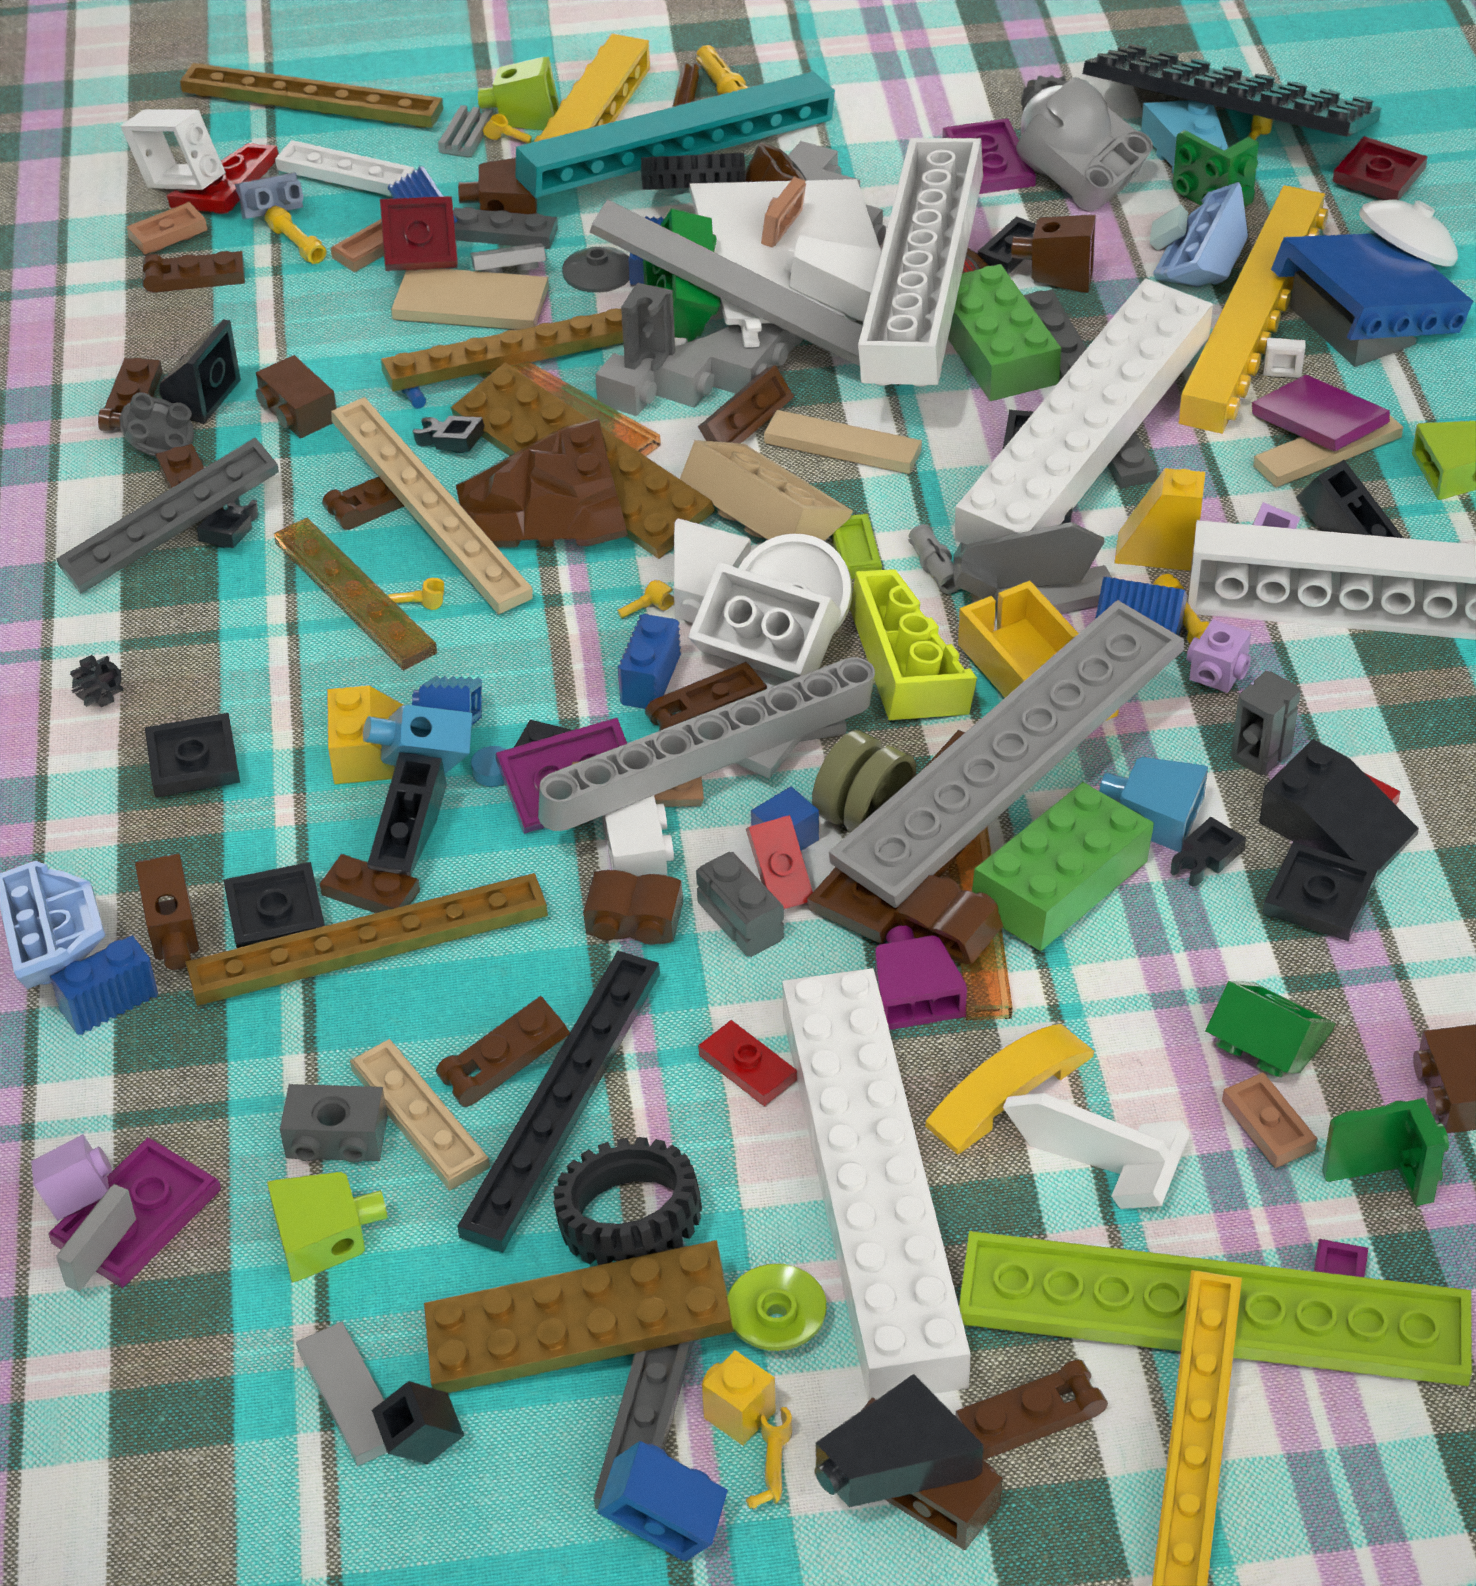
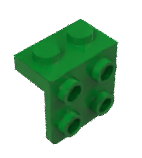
(1205, 168)
(1386, 1139)

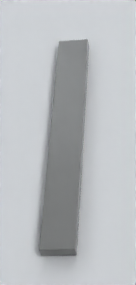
(728, 280)

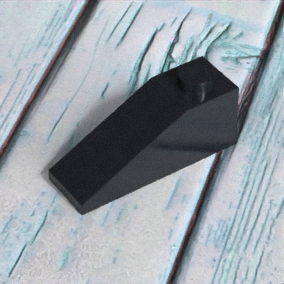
(1344, 505)
(408, 813)

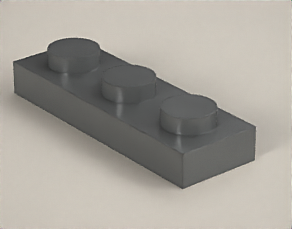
(504, 227)

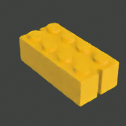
(1025, 636)

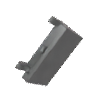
(648, 326)

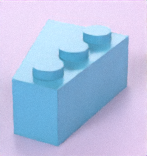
(1166, 119)

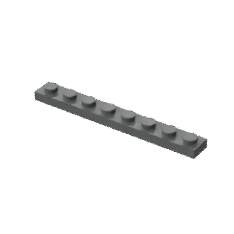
(1132, 462)

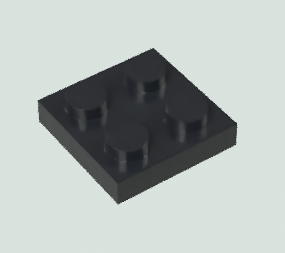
(192, 755)
(1320, 891)
(273, 904)

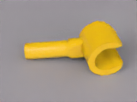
(499, 124)
(1259, 126)
(655, 593)
(430, 595)

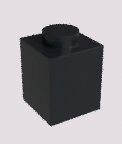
(417, 1422)

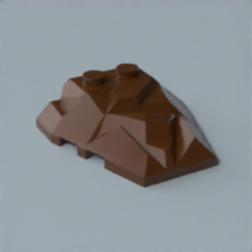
(548, 492)

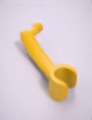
(775, 1438)

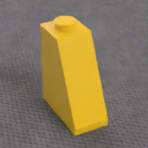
(1164, 523)

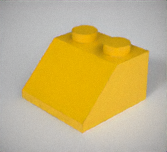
(349, 755)

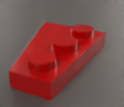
(241, 166)

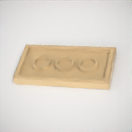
(470, 298)

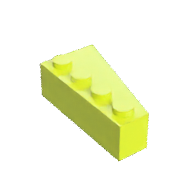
(911, 661)

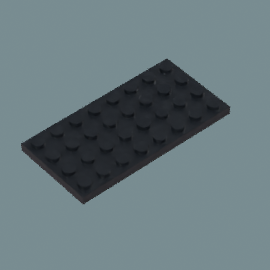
(1234, 91)

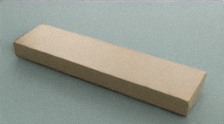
(843, 441)
(1305, 457)
(421, 1115)

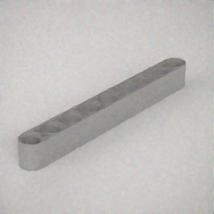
(704, 744)

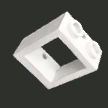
(159, 168)

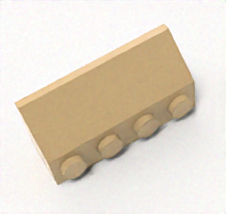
(760, 492)

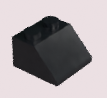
(204, 374)

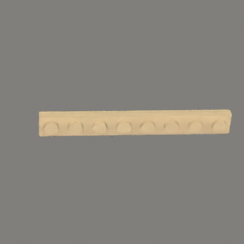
(432, 506)

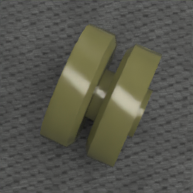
(859, 778)

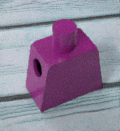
(918, 980)

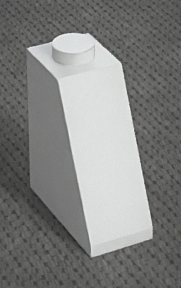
(834, 273)
(695, 559)

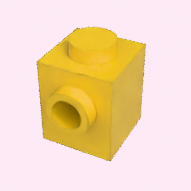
(738, 1396)

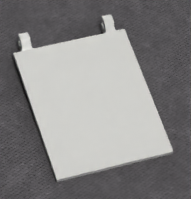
(830, 212)

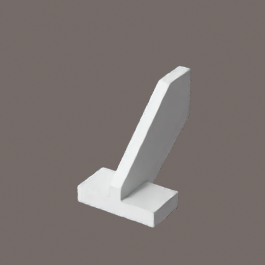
(1141, 1157)

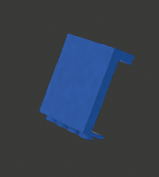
(1378, 284)

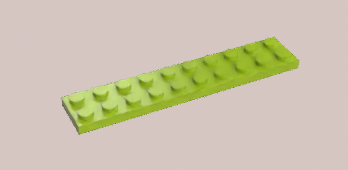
(1281, 1311)

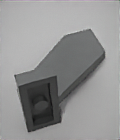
(1041, 555)

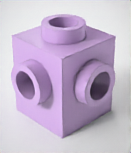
(1219, 656)

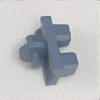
(264, 193)

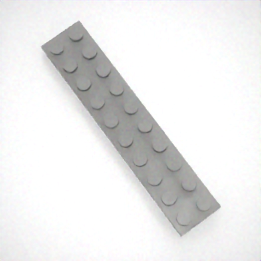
(1005, 753)

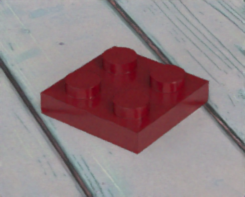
(1379, 169)
(418, 233)

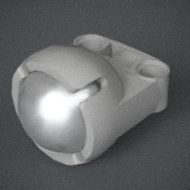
(1081, 143)

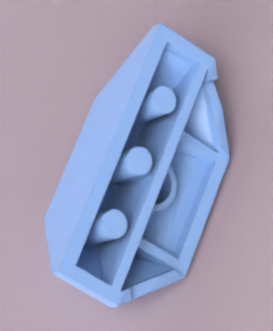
(1211, 241)
(47, 920)

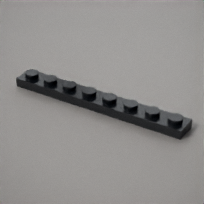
(558, 1102)

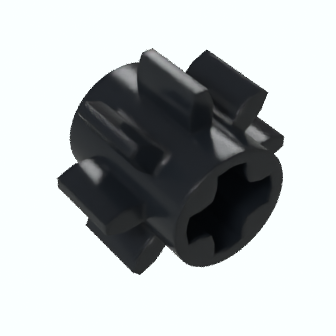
(96, 681)

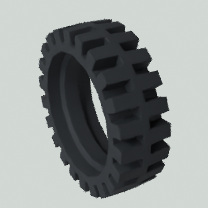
(683, 170)
(620, 1166)

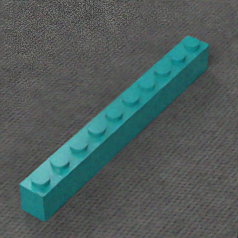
(675, 131)

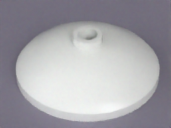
(1411, 229)
(806, 564)

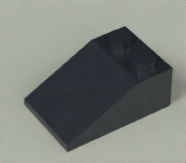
(1335, 808)

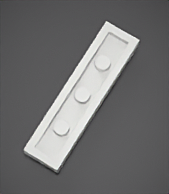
(340, 167)

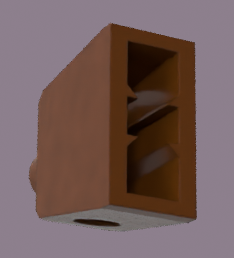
(498, 189)
(1060, 251)
(169, 921)

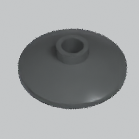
(597, 269)

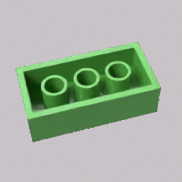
(1002, 336)
(1064, 864)

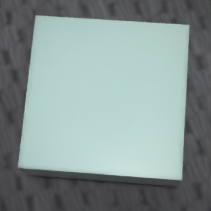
(1169, 227)

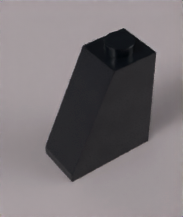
(897, 1448)

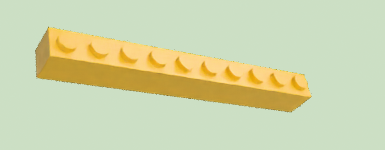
(1248, 316)

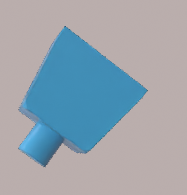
(421, 732)
(1162, 793)

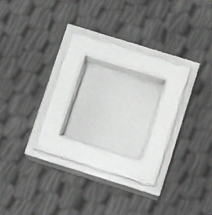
(1284, 358)

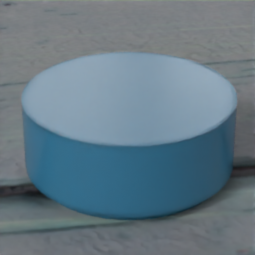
(485, 768)

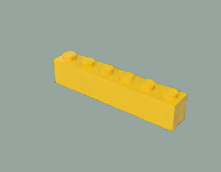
(603, 87)

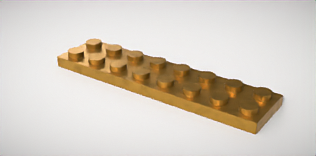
(523, 412)

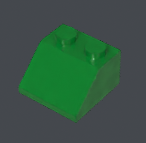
(1267, 1027)

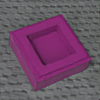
(1340, 1258)

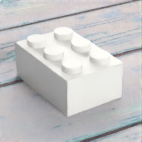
(764, 623)

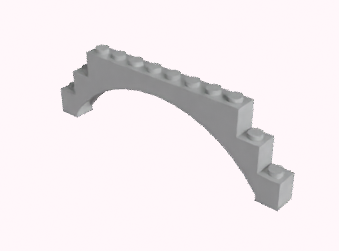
(719, 357)

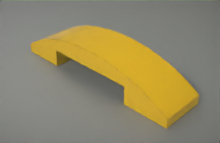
(1013, 1071)

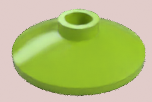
(781, 1291)

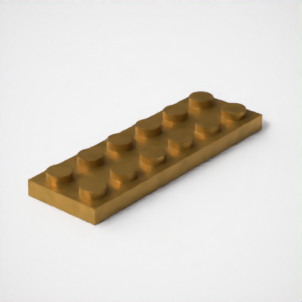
(577, 1317)

